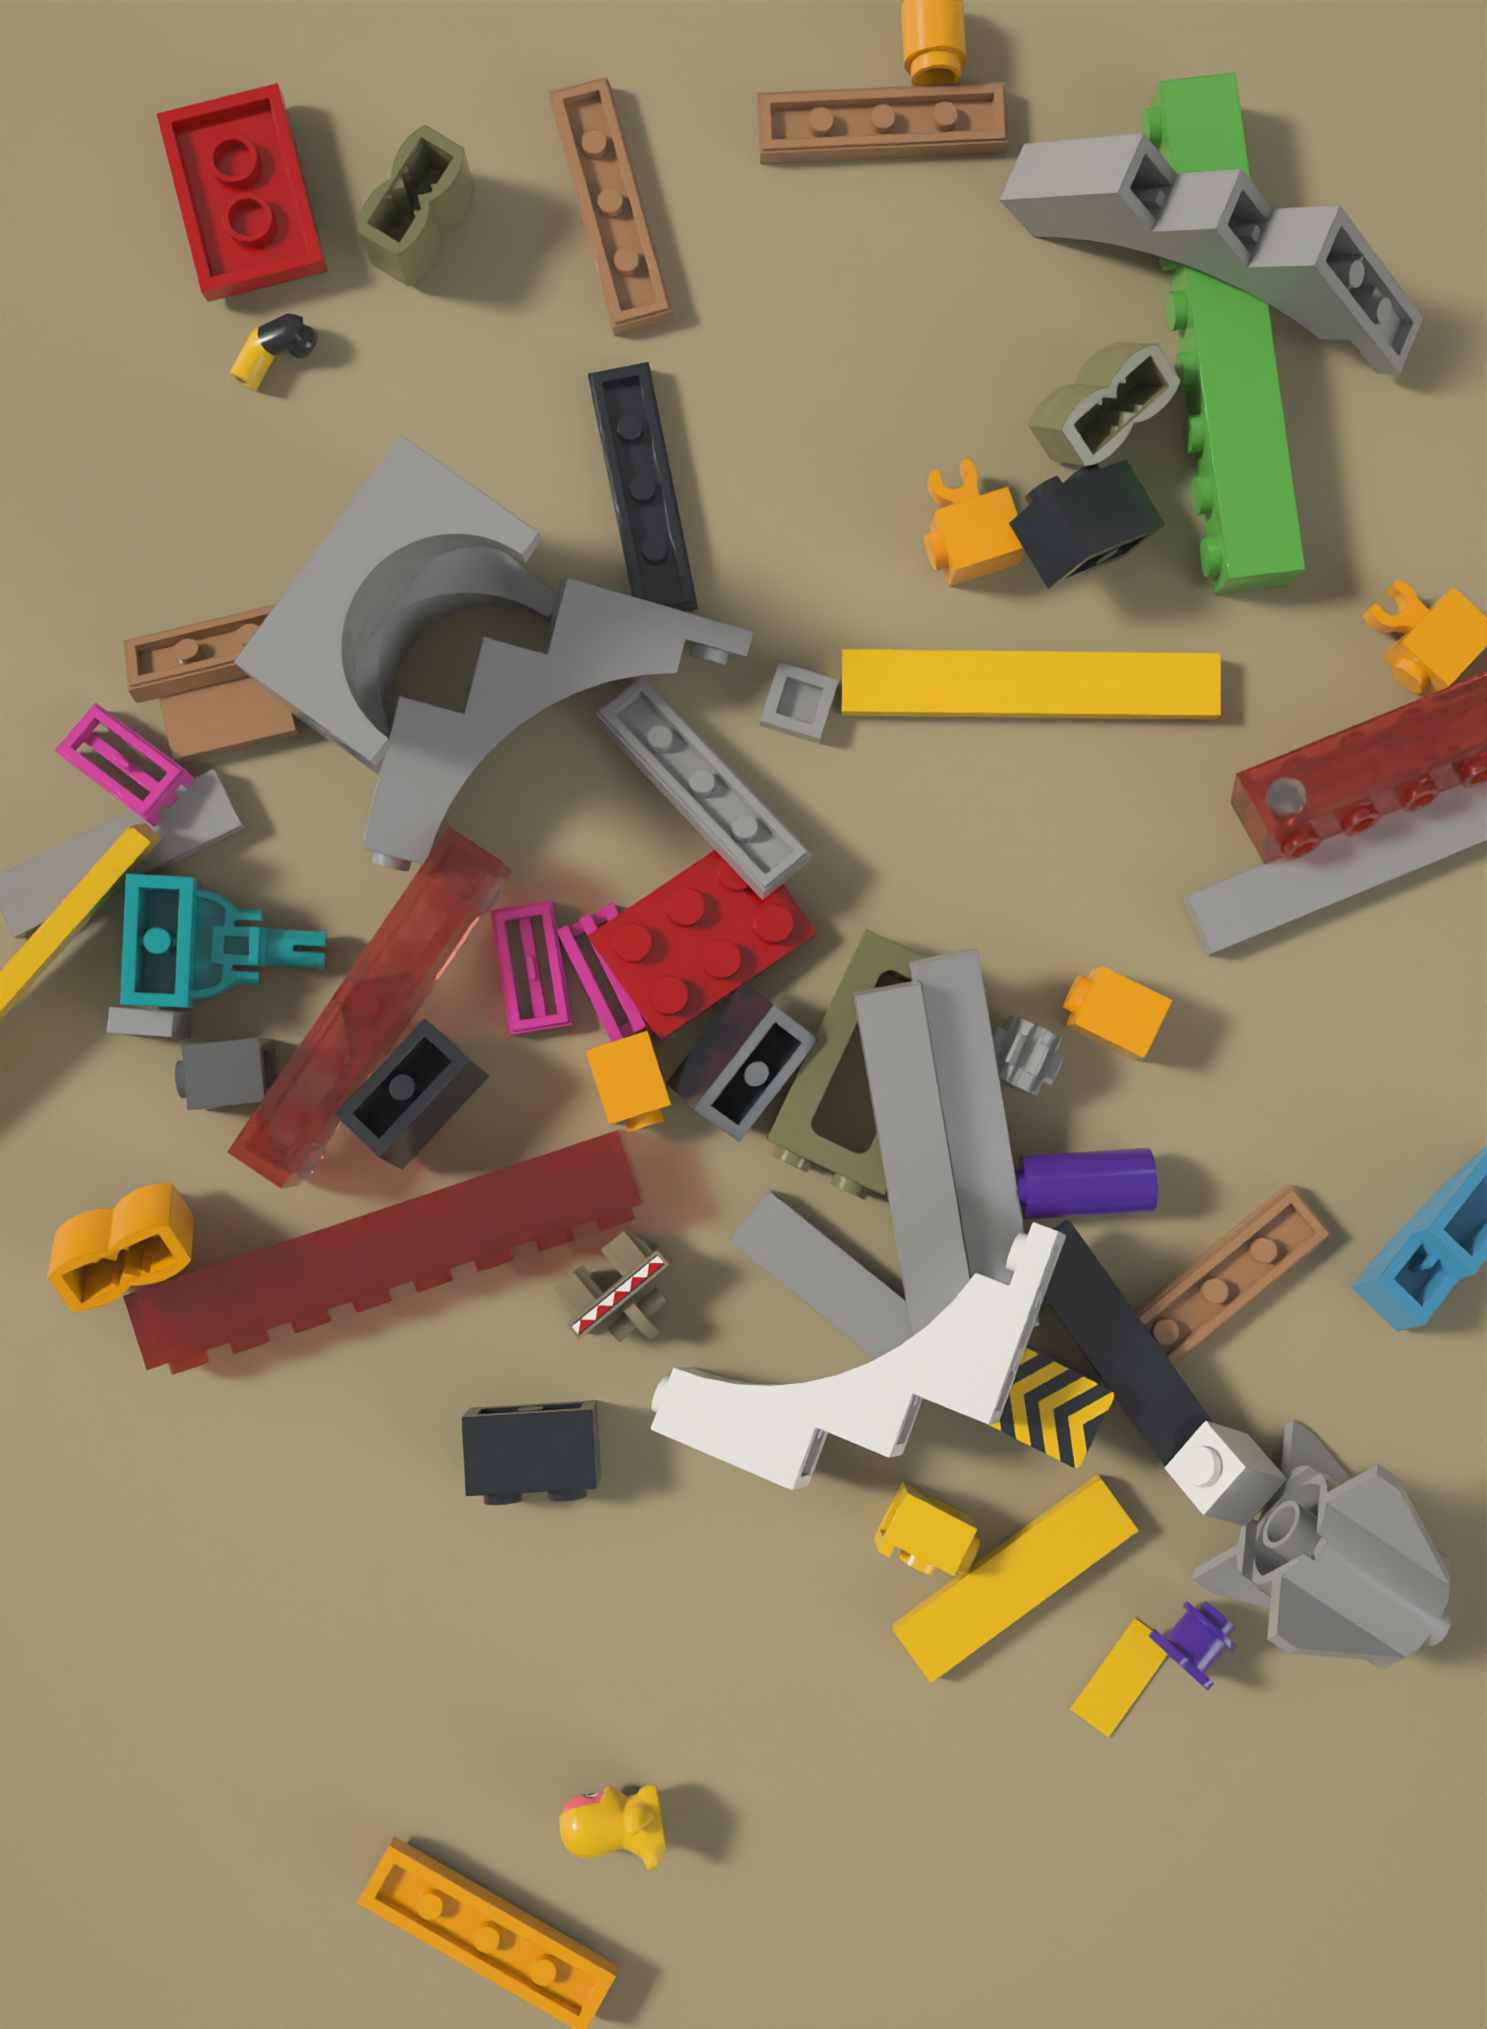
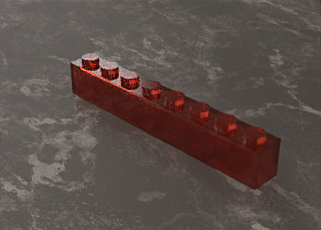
(384, 1250)

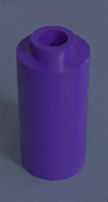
(1087, 1183)

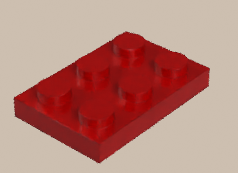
(242, 192)
(697, 942)

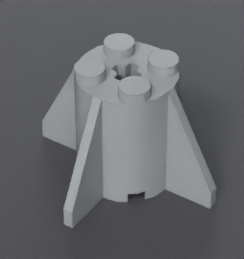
(1337, 1562)

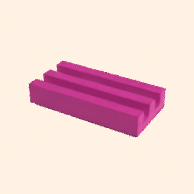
(160, 792)
(587, 925)
(507, 972)

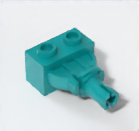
(188, 941)

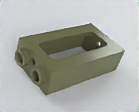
(792, 1127)

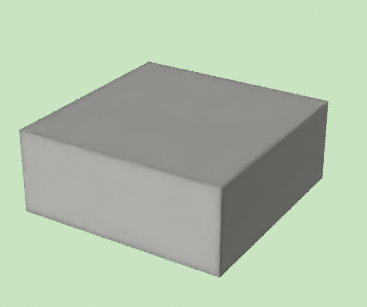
(799, 702)
(149, 1023)

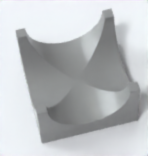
(387, 571)

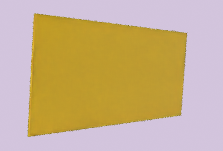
(1119, 1679)

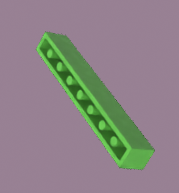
(1226, 366)

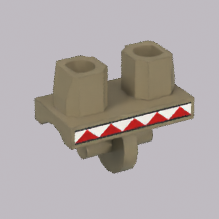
(591, 1304)

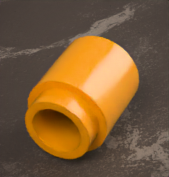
(933, 41)

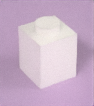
(1225, 1473)

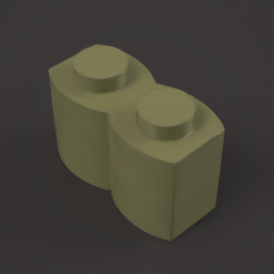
(416, 206)
(1111, 392)

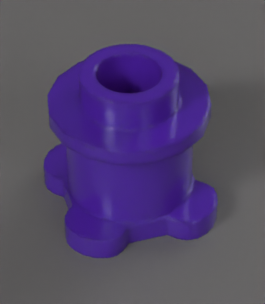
(1197, 1640)

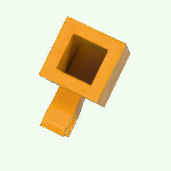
(971, 529)
(1435, 639)

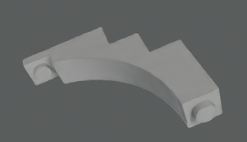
(1295, 258)
(589, 641)

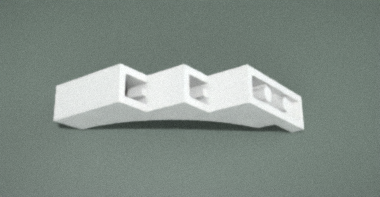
(957, 1361)

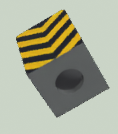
(1054, 1407)

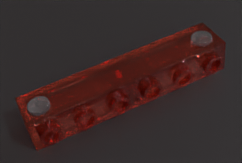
(1365, 772)
(370, 1009)

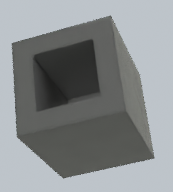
(226, 1073)

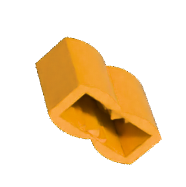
(122, 1246)

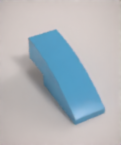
(1431, 1251)

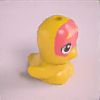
(610, 1821)

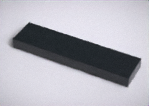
(642, 486)
(1121, 1349)

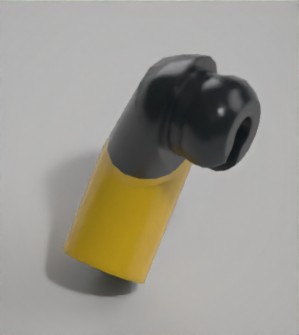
(269, 341)

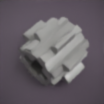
(1026, 1055)

